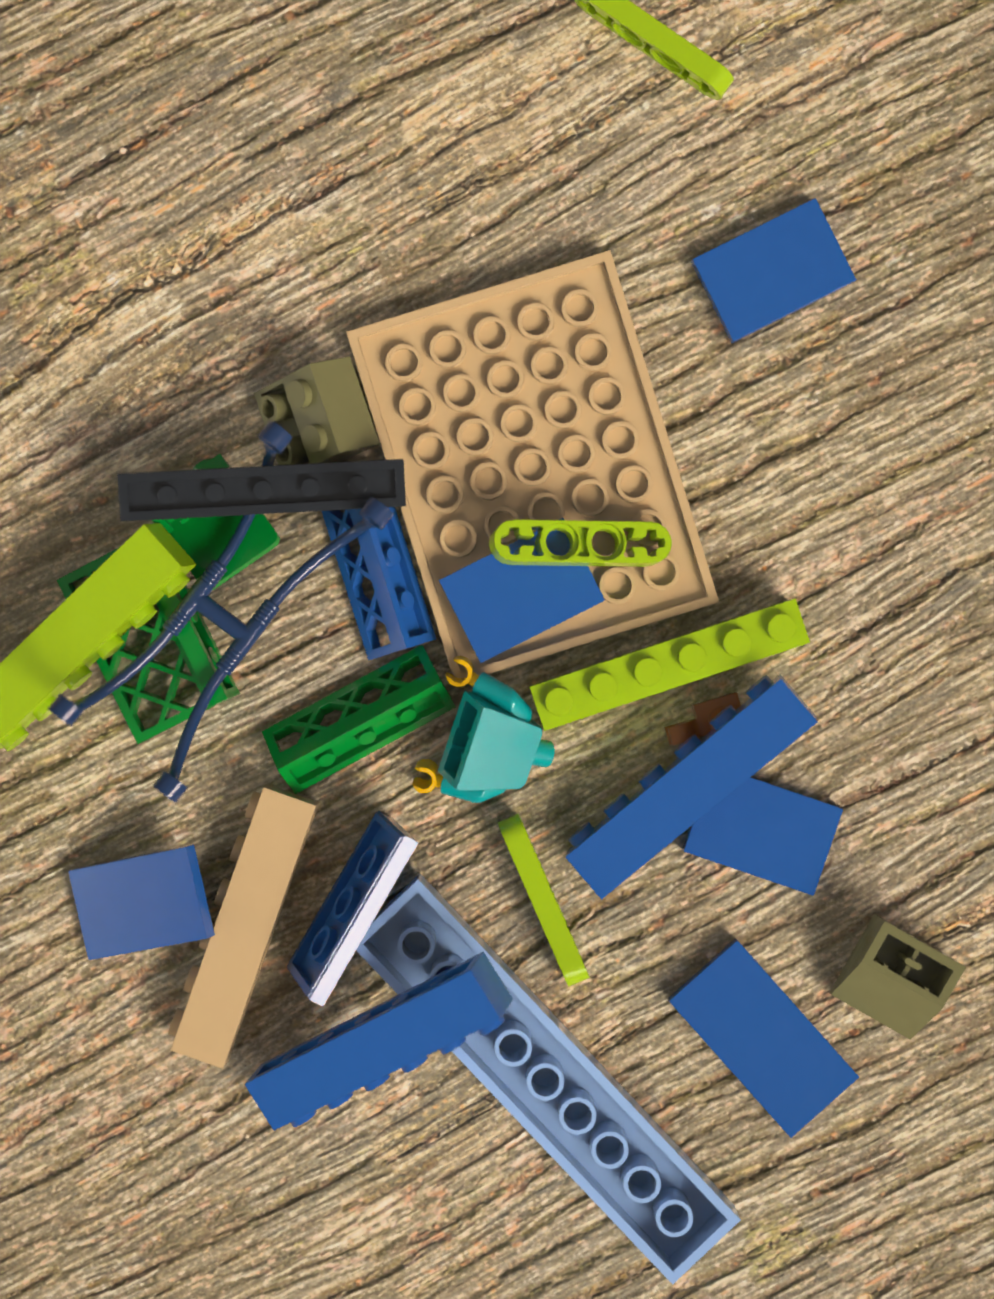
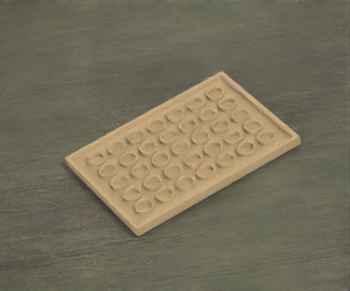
(532, 412)

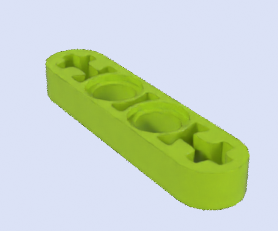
(661, 45)
(580, 538)
(543, 900)

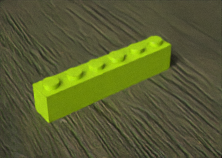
(88, 627)
(669, 664)

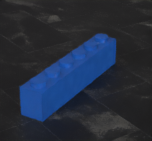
(690, 785)
(379, 1042)

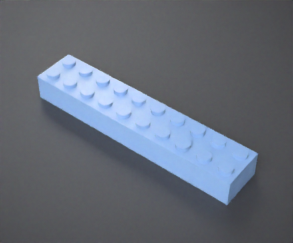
(560, 1091)

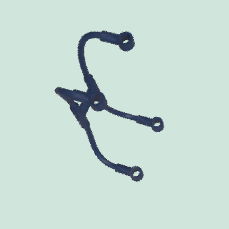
(245, 635)

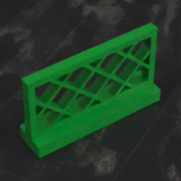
(196, 650)

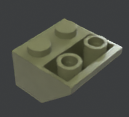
(320, 411)
(896, 978)

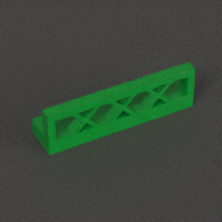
(361, 726)

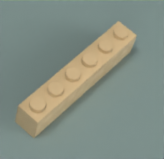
(244, 925)

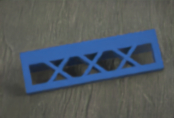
(397, 592)

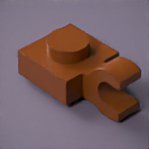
(703, 714)

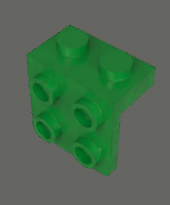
(207, 536)

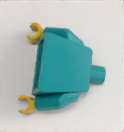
(488, 744)

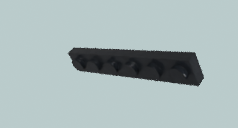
(260, 489)

